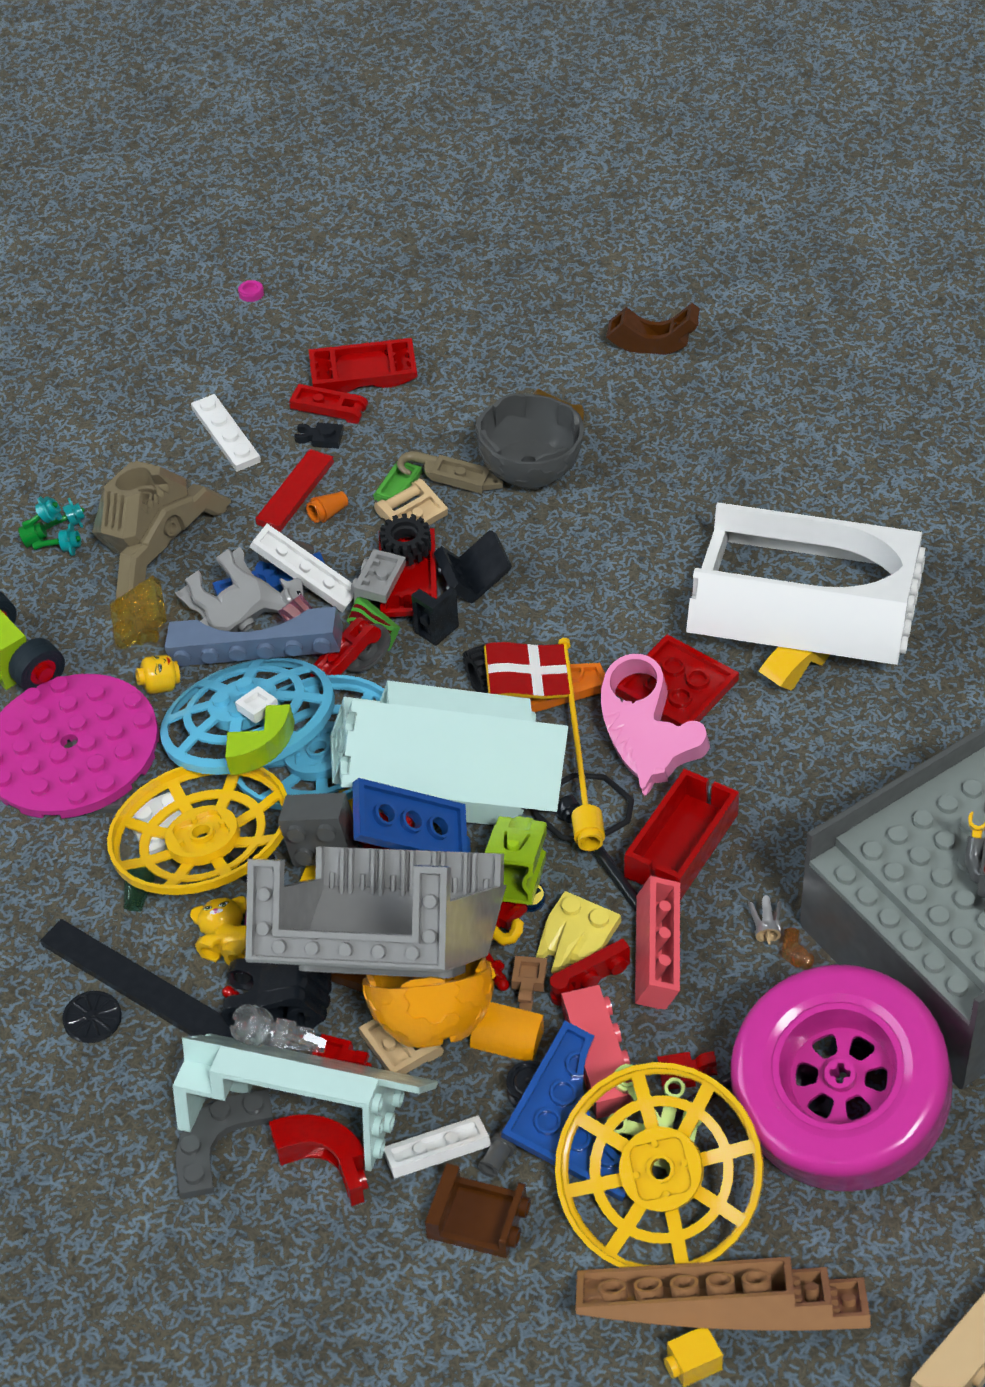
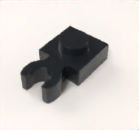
(324, 435)

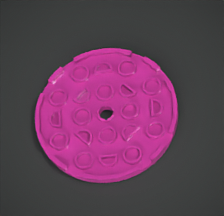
(113, 745)

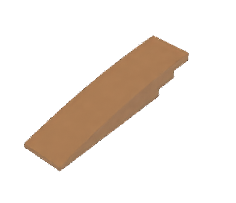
(725, 1296)

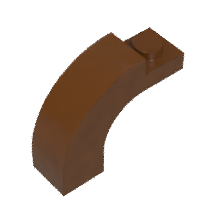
(645, 336)

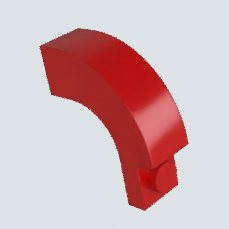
(325, 1139)

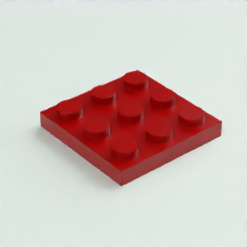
(691, 677)

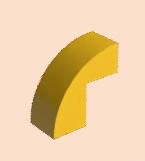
(788, 665)

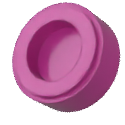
(250, 291)

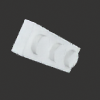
(436, 1146)

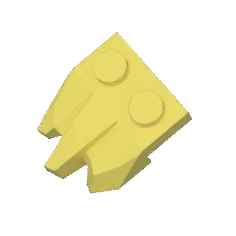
(576, 930)

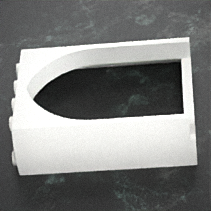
(840, 621)

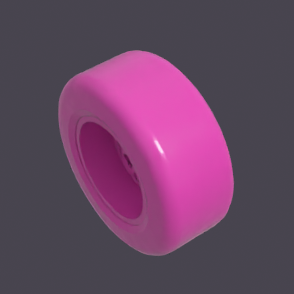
(846, 1005)

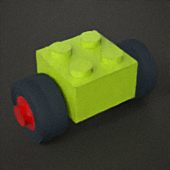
(22, 660)

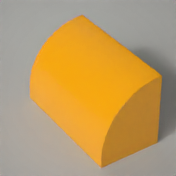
(509, 1032)

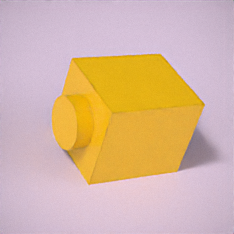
(693, 1356)

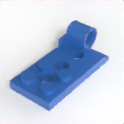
(397, 833)

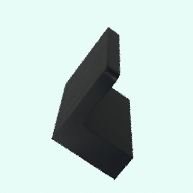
(434, 617)

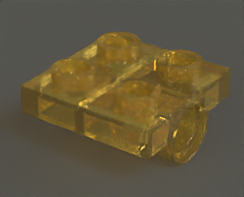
(138, 614)

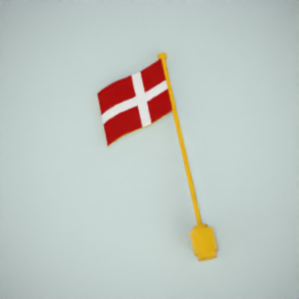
(545, 674)

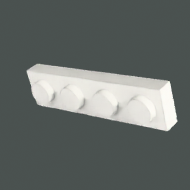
(225, 432)
(303, 565)

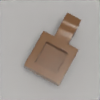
(527, 977)

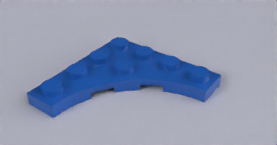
(548, 1103)

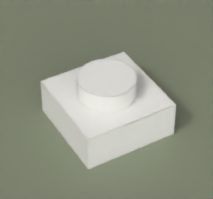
(254, 704)

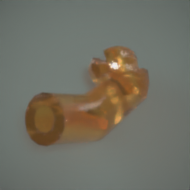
(794, 952)

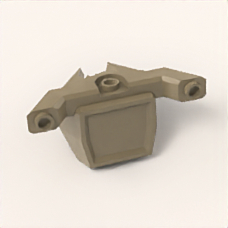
(145, 512)

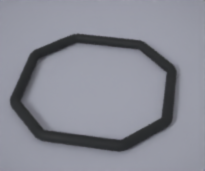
(616, 787)

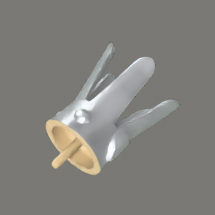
(769, 927)

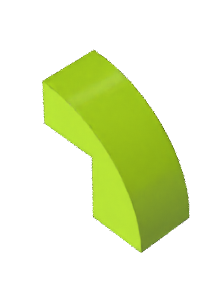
(254, 749)

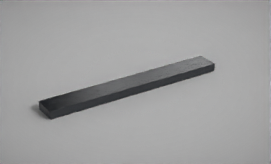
(134, 981)

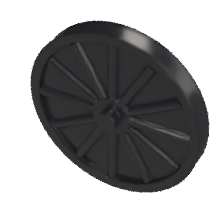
(92, 1016)

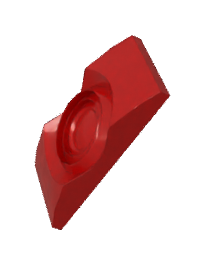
(363, 365)
(413, 577)

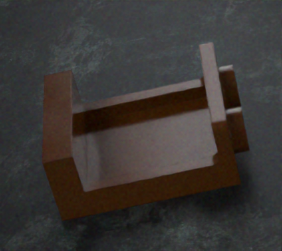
(476, 1214)

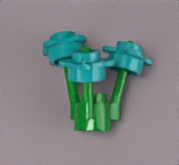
(49, 511)

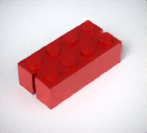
(682, 831)

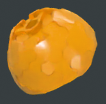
(430, 1008)

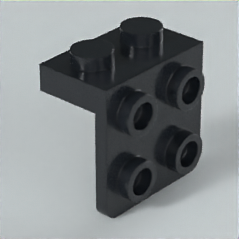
(476, 568)

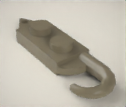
(452, 471)

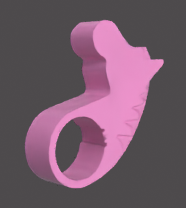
(641, 740)

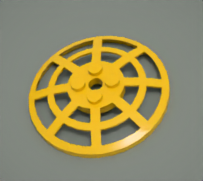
(183, 833)
(638, 1160)

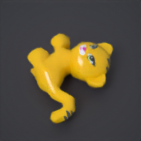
(221, 924)

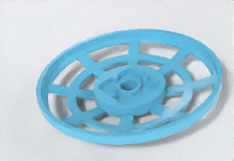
(225, 714)
(306, 763)

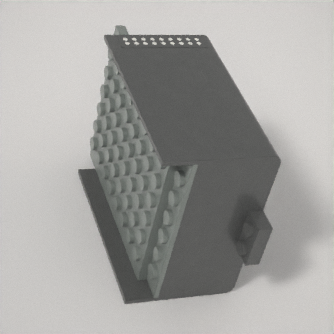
(896, 896)

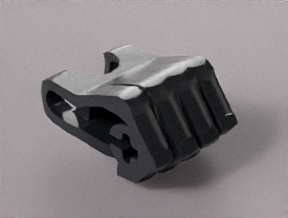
(280, 990)

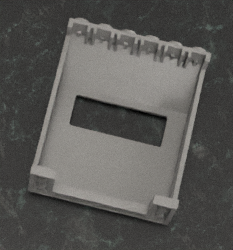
(376, 911)

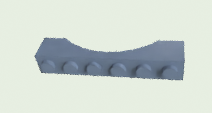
(308, 633)

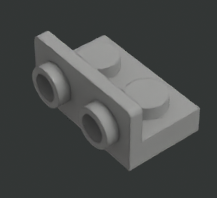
(378, 576)

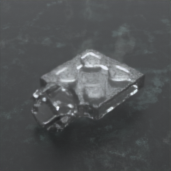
(257, 1028)

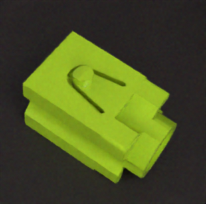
(521, 862)

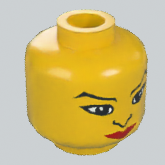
(158, 674)

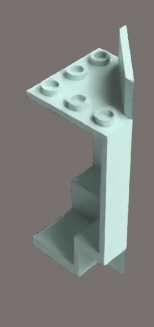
(452, 747)
(222, 1065)

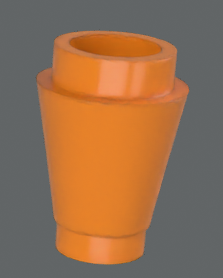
(326, 506)

